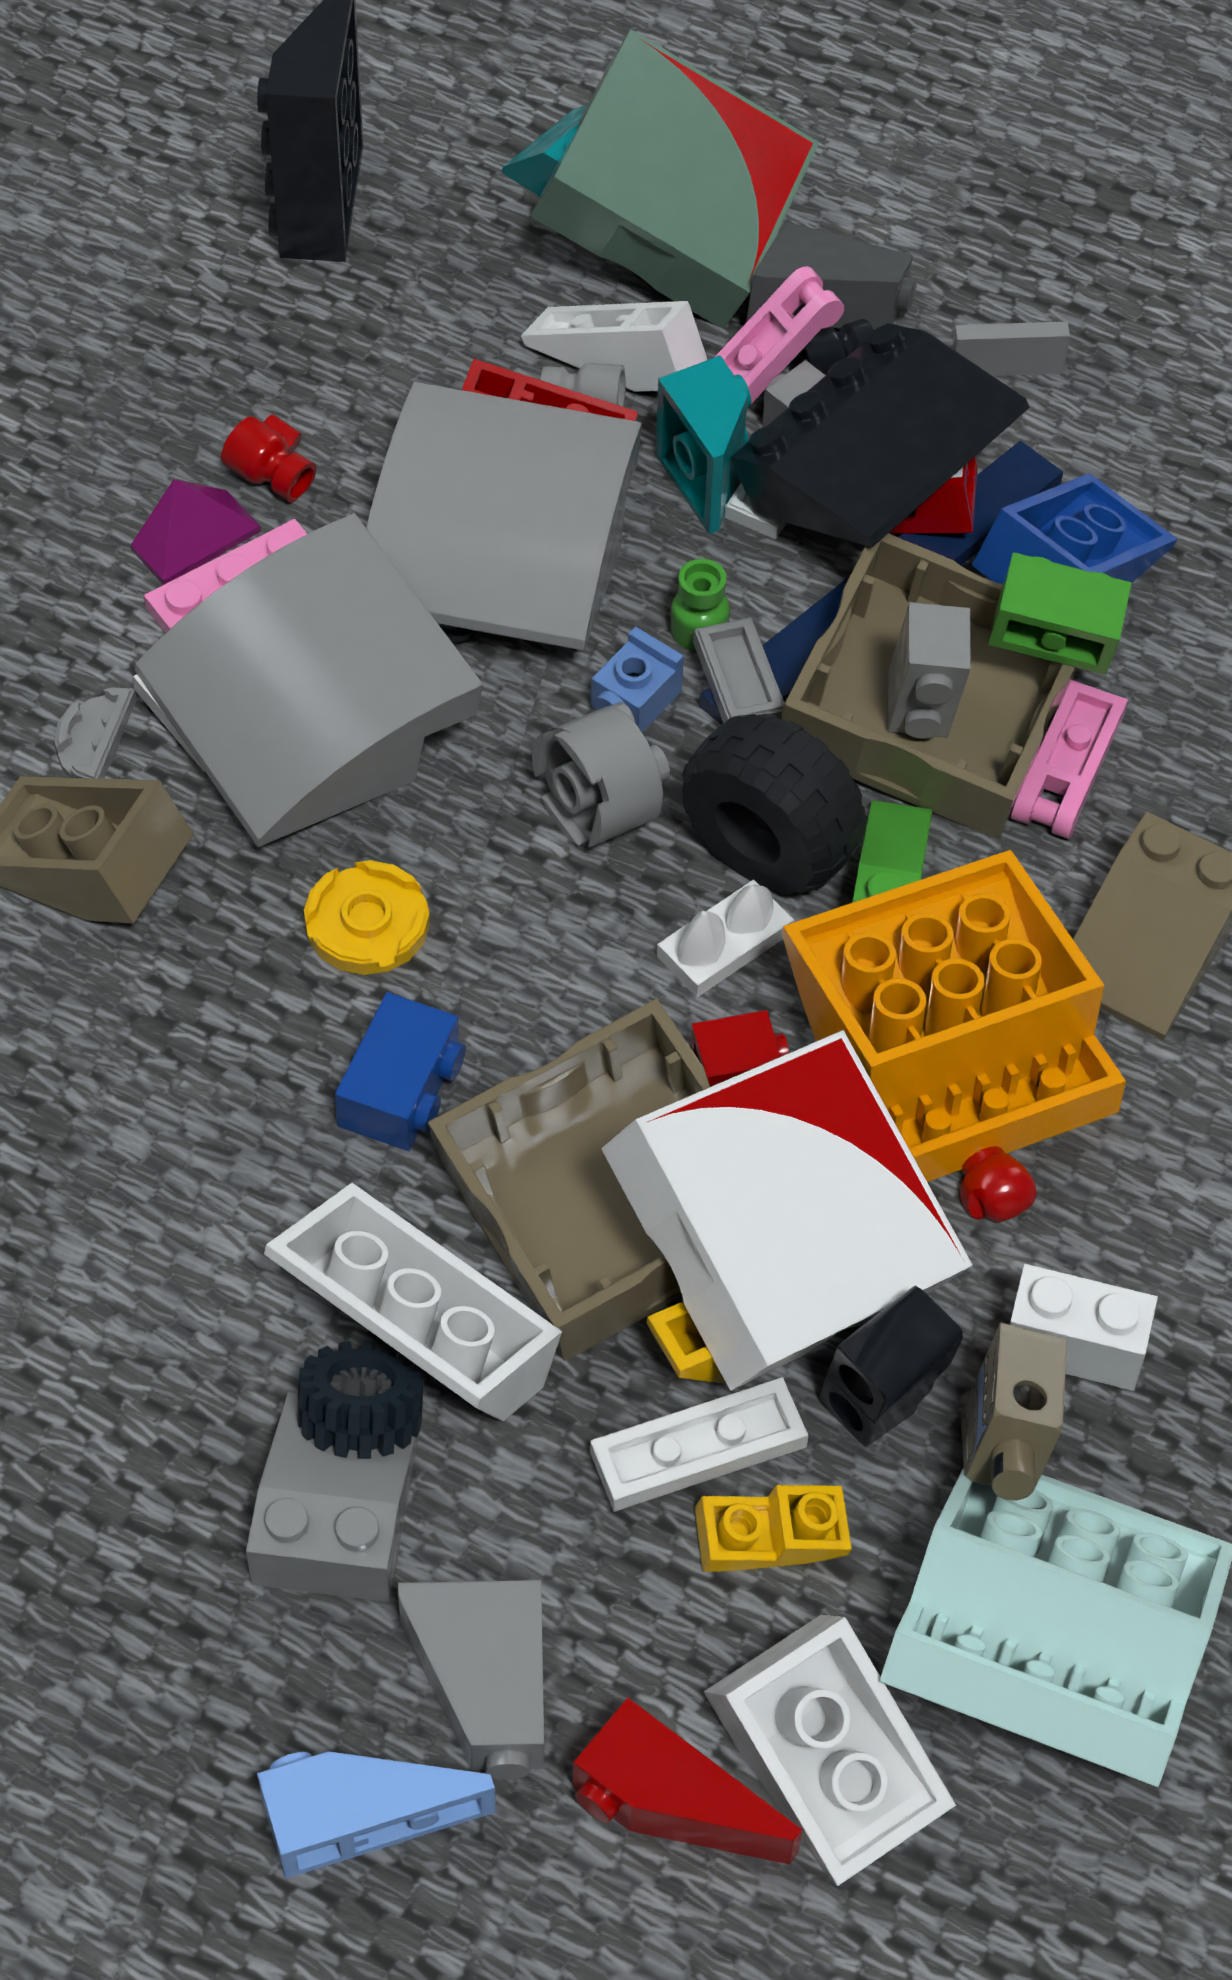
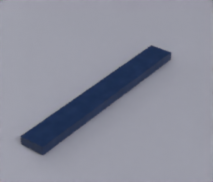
(1004, 482)

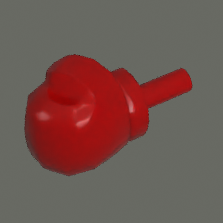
(996, 1186)

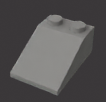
(327, 1517)

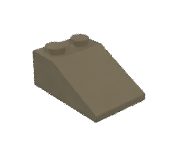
(89, 844)
(1158, 923)

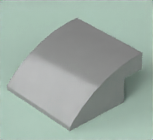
(505, 511)
(309, 681)

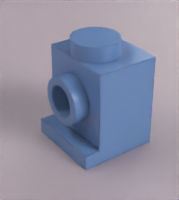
(642, 676)

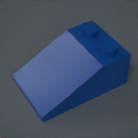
(1077, 527)

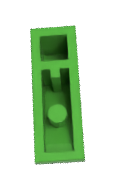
(892, 848)

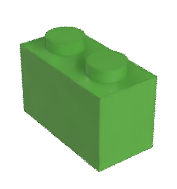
(1060, 613)

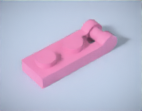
(776, 335)
(1070, 757)

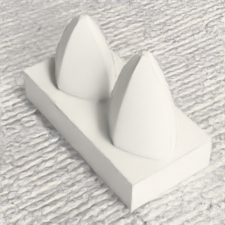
(724, 938)

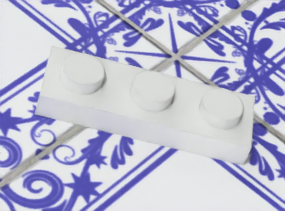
(698, 1444)

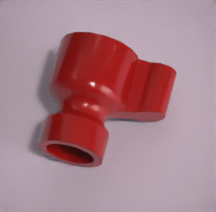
(265, 454)

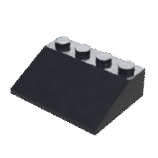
(314, 134)
(875, 436)

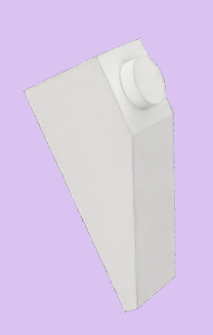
(643, 337)

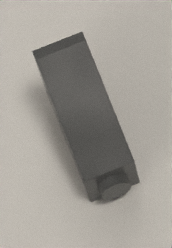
(864, 276)

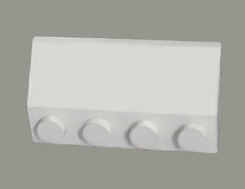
(420, 1300)

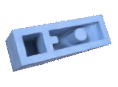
(354, 1804)

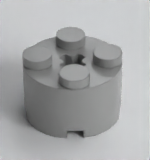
(600, 775)

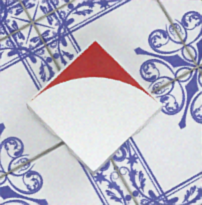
(785, 1206)

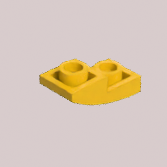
(773, 1531)

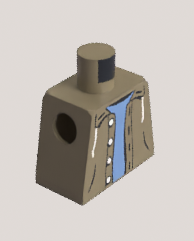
(1007, 1441)

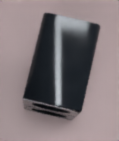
(895, 1354)

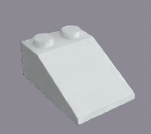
(831, 1746)

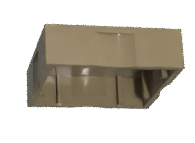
(1000, 715)
(544, 1189)

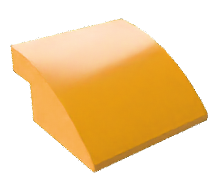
(961, 1010)

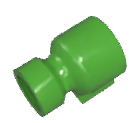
(699, 600)

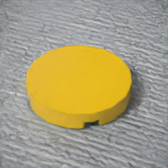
(368, 937)

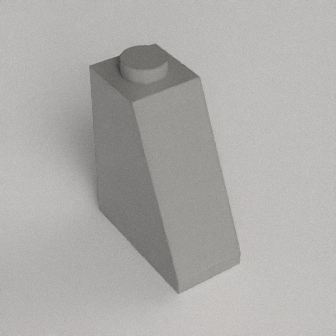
(484, 1666)

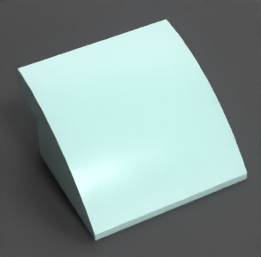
(1062, 1621)

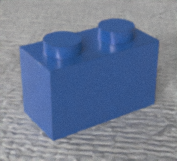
(399, 1071)

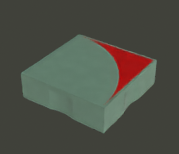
(676, 179)

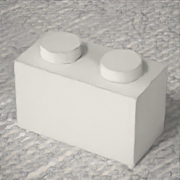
(1102, 1323)

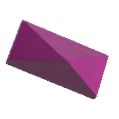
(191, 529)

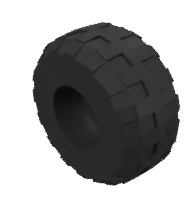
(773, 803)

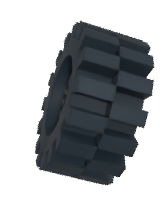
(360, 1399)

